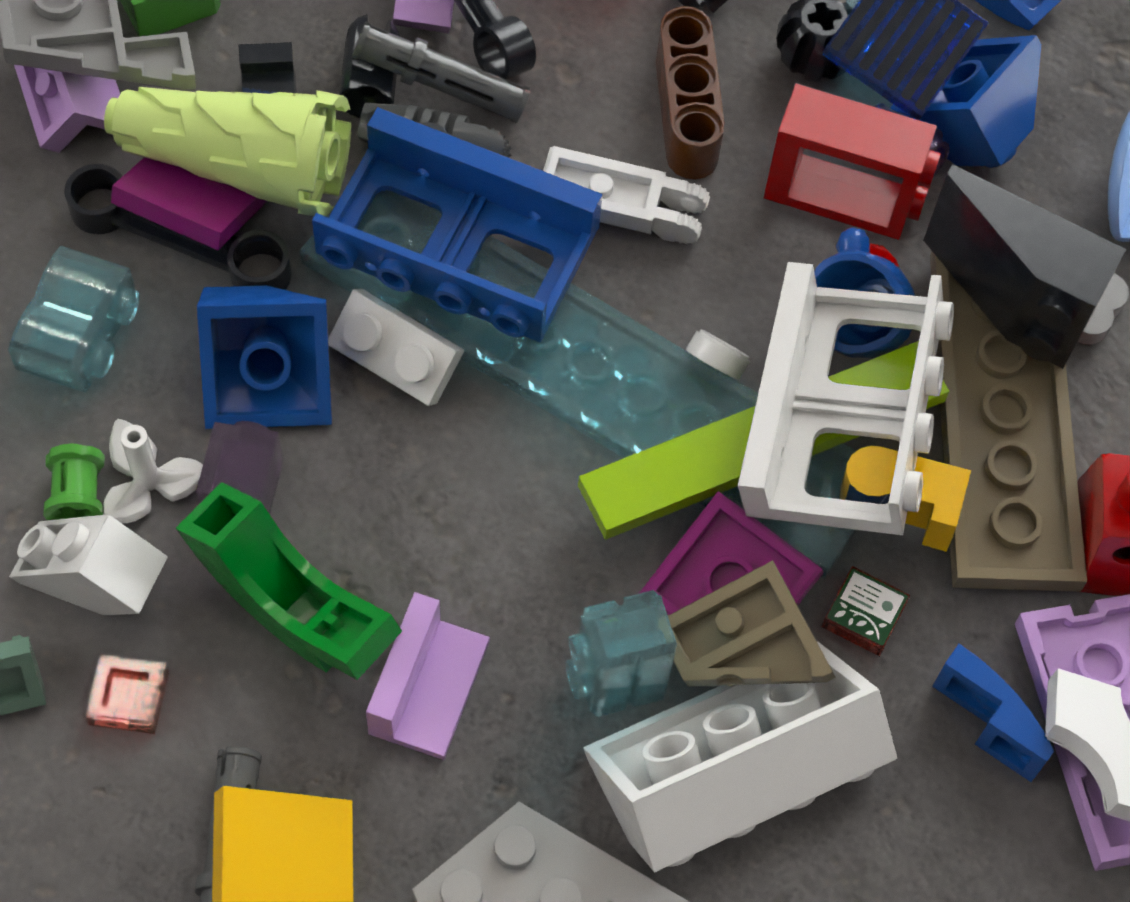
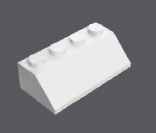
(738, 760)

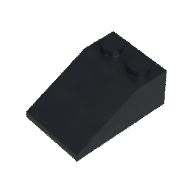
(1021, 264)

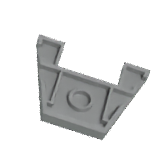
(89, 41)
(536, 861)

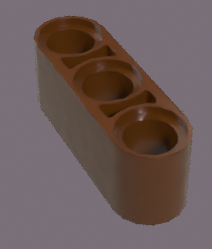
(685, 65)

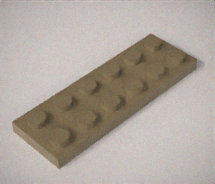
(1015, 434)

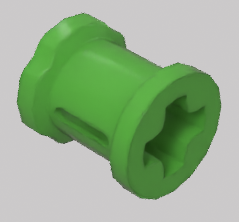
(73, 481)

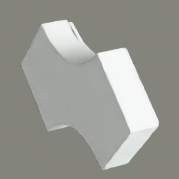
(1094, 727)

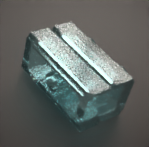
(622, 654)

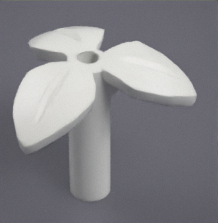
(135, 456)

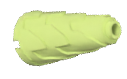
(261, 143)

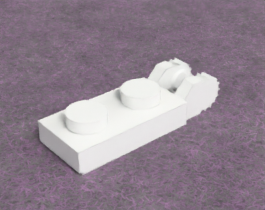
(634, 194)

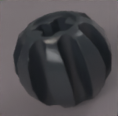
(806, 32)

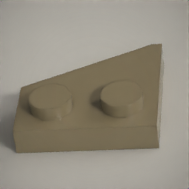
(747, 636)

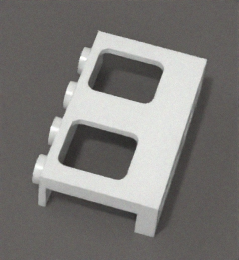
(801, 402)

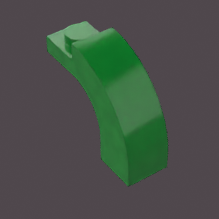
(281, 588)

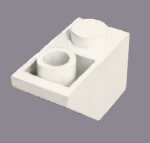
(89, 563)

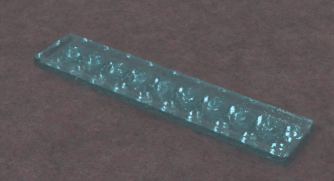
(591, 366)

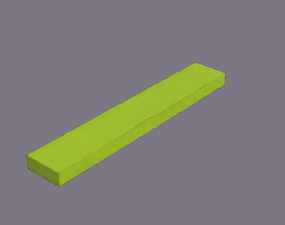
(712, 456)

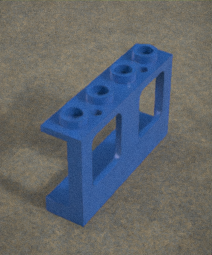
(477, 198)

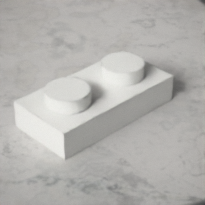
(395, 346)

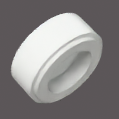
(718, 354)

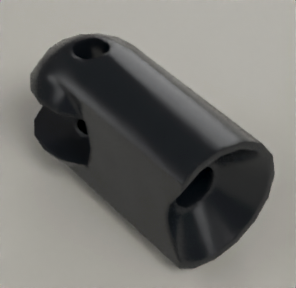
(361, 80)

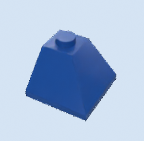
(988, 101)
(264, 357)

